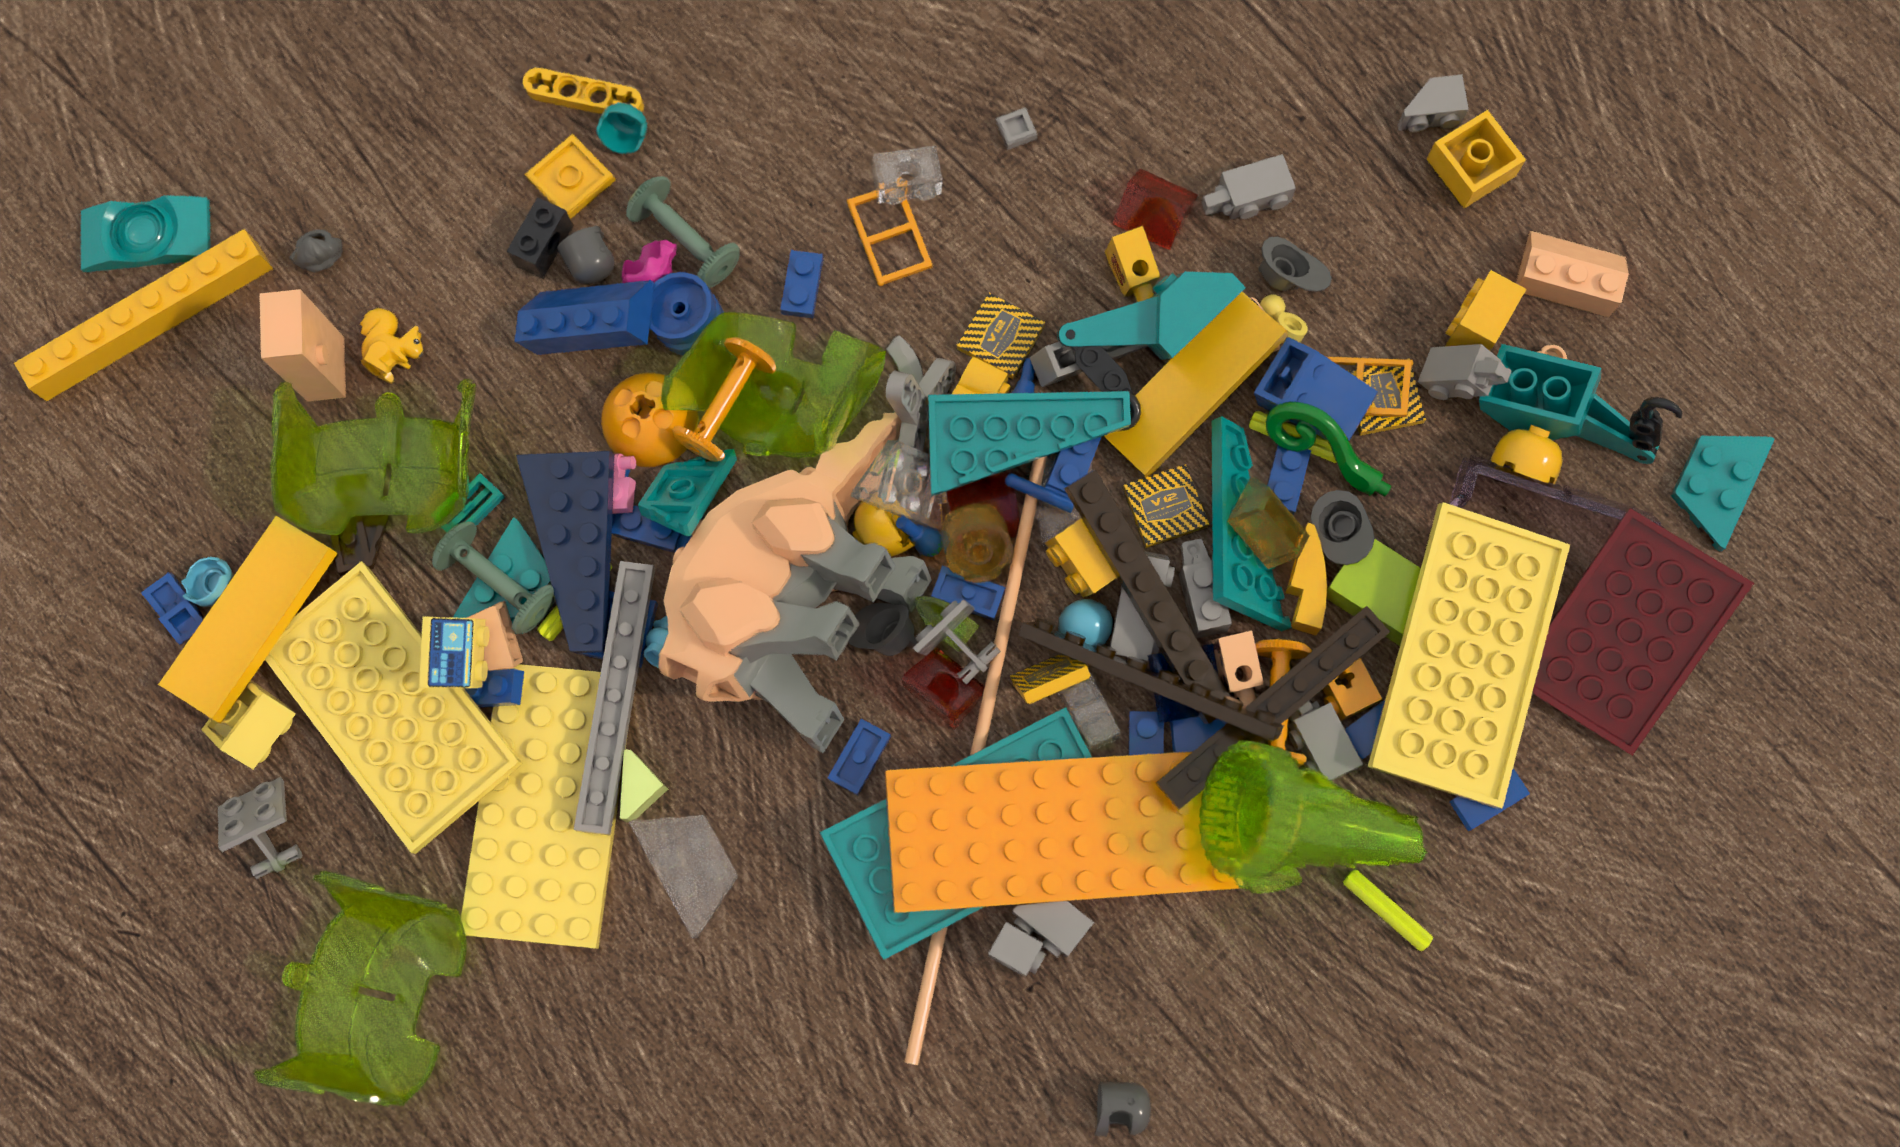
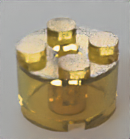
(976, 542)

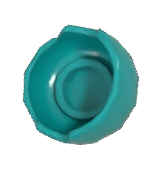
(622, 128)

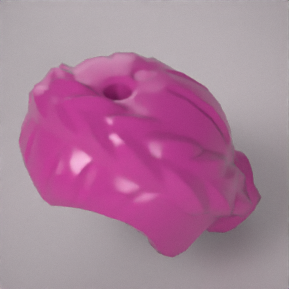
(652, 264)

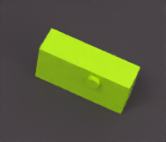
(1382, 583)

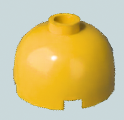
(1530, 454)
(879, 527)

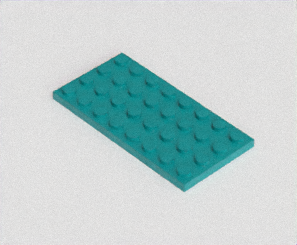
(863, 849)

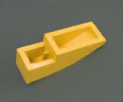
(1309, 584)

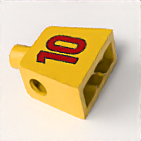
(1131, 254)

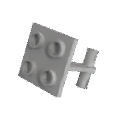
(953, 616)
(250, 817)

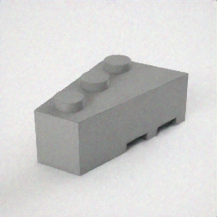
(1129, 633)

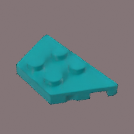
(1720, 481)
(685, 492)
(518, 559)

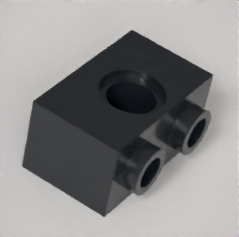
(539, 237)

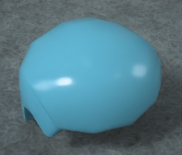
(206, 581)
(1087, 619)

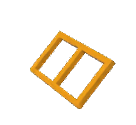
(867, 241)
(1360, 362)

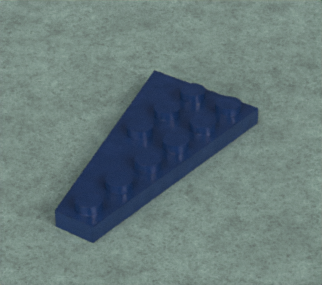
(573, 521)

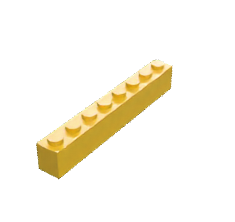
(143, 316)

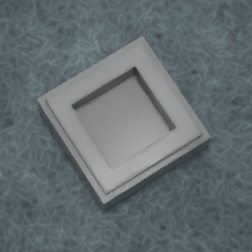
(1016, 128)

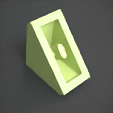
(639, 787)

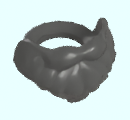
(316, 254)

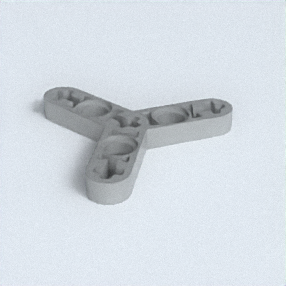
(911, 398)

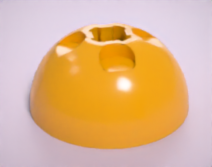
(649, 434)

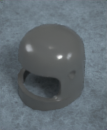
(587, 255)
(1122, 1104)

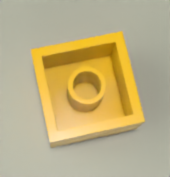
(1475, 159)
(1485, 311)
(1080, 559)

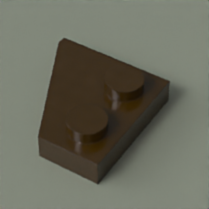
(359, 542)

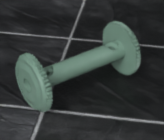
(649, 200)
(458, 541)

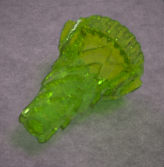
(1270, 817)

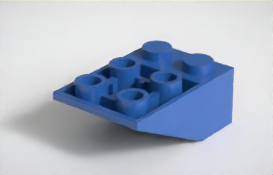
(1311, 378)

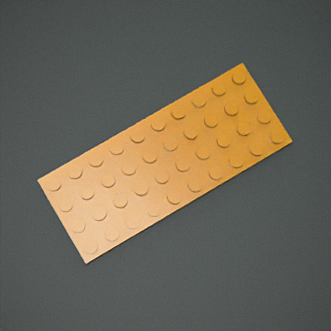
(1042, 833)

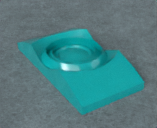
(144, 232)

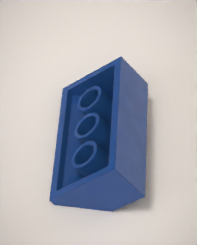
(586, 318)

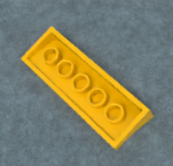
(1198, 382)
(247, 619)

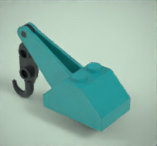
(1163, 322)
(1563, 400)

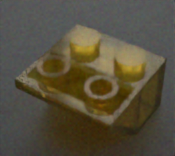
(1267, 525)

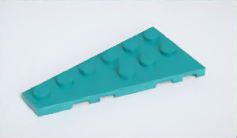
(996, 432)
(1238, 574)

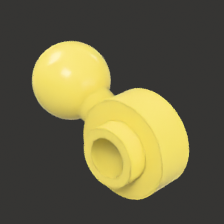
(1275, 307)

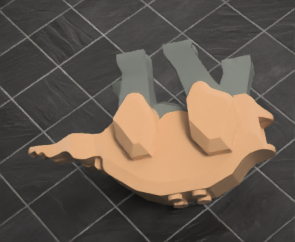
(758, 570)

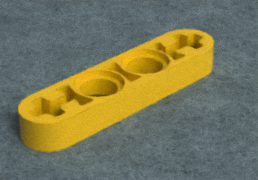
(585, 89)

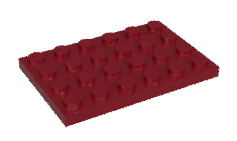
(1635, 630)

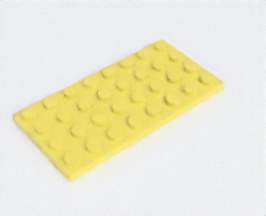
(1469, 656)
(409, 747)
(527, 863)

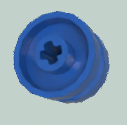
(681, 310)

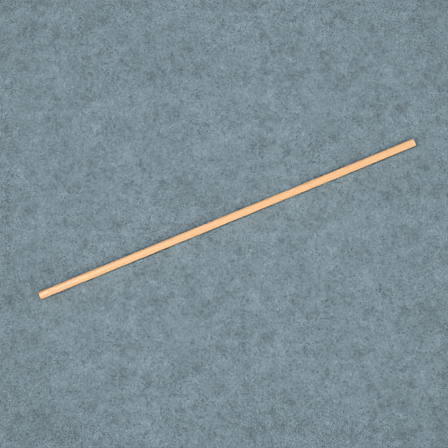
(980, 740)

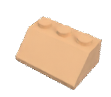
(1572, 274)

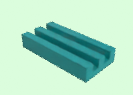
(484, 509)

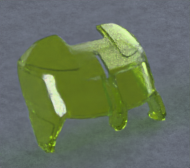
(765, 405)
(340, 467)
(358, 1041)

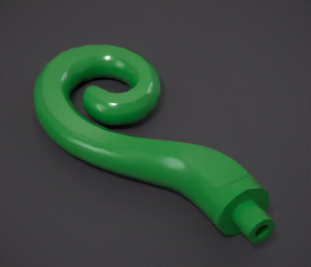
(1354, 470)

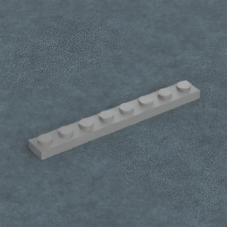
(614, 698)

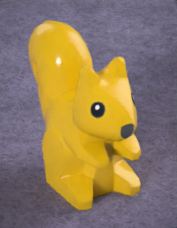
(384, 350)

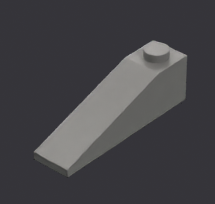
(1058, 362)

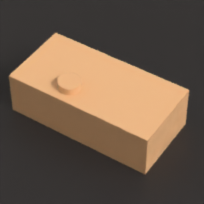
(302, 345)

